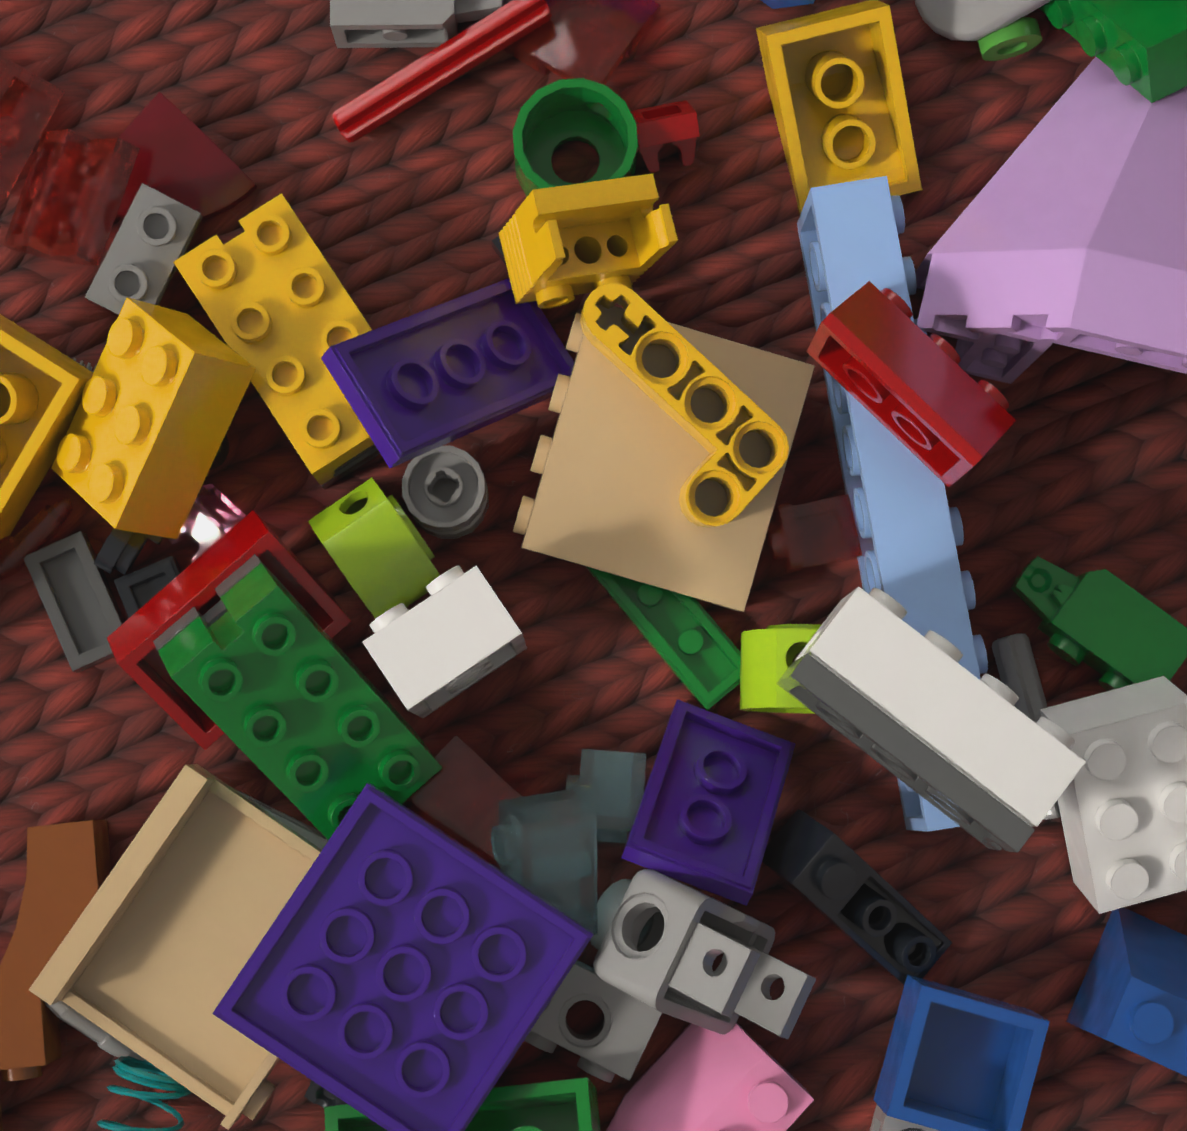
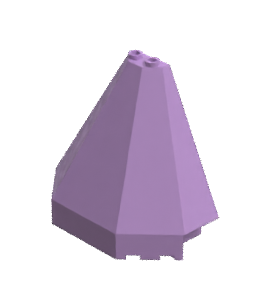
(1072, 239)

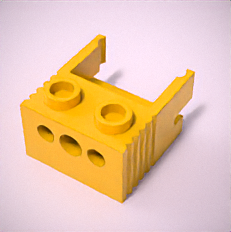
(584, 237)

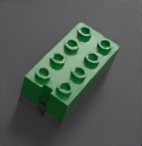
(293, 699)

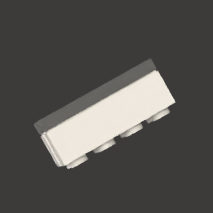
(933, 720)

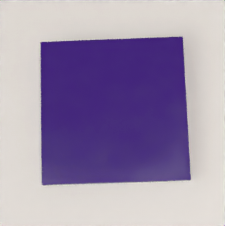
(403, 970)

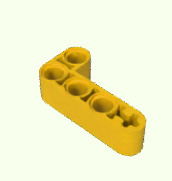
(674, 396)

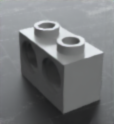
(144, 251)

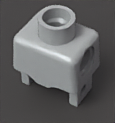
(661, 948)

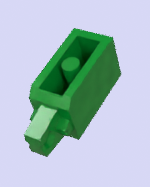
(1102, 624)

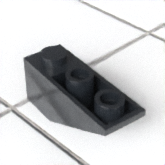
(854, 897)

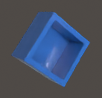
(959, 1060)

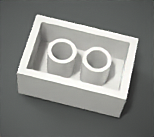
(444, 640)
(1130, 797)

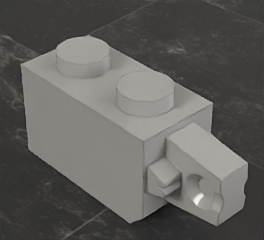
(402, 21)

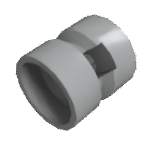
(445, 492)

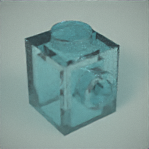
(613, 787)

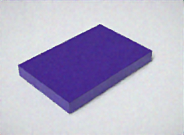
(710, 802)

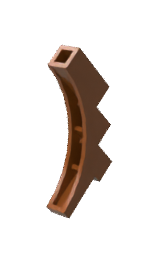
(62, 877)

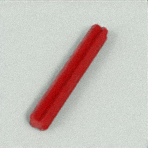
(440, 67)

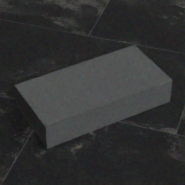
(76, 599)

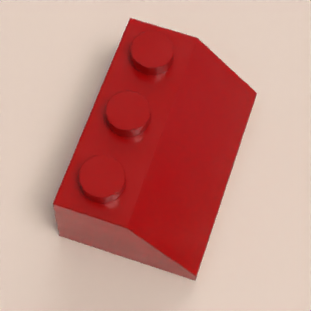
(911, 382)

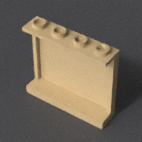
(621, 464)
(177, 932)

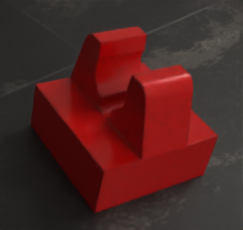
(666, 124)

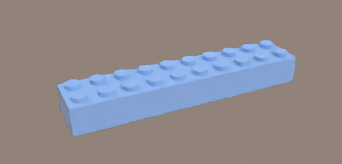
(895, 499)

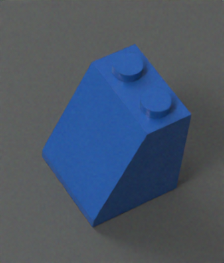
(1137, 990)

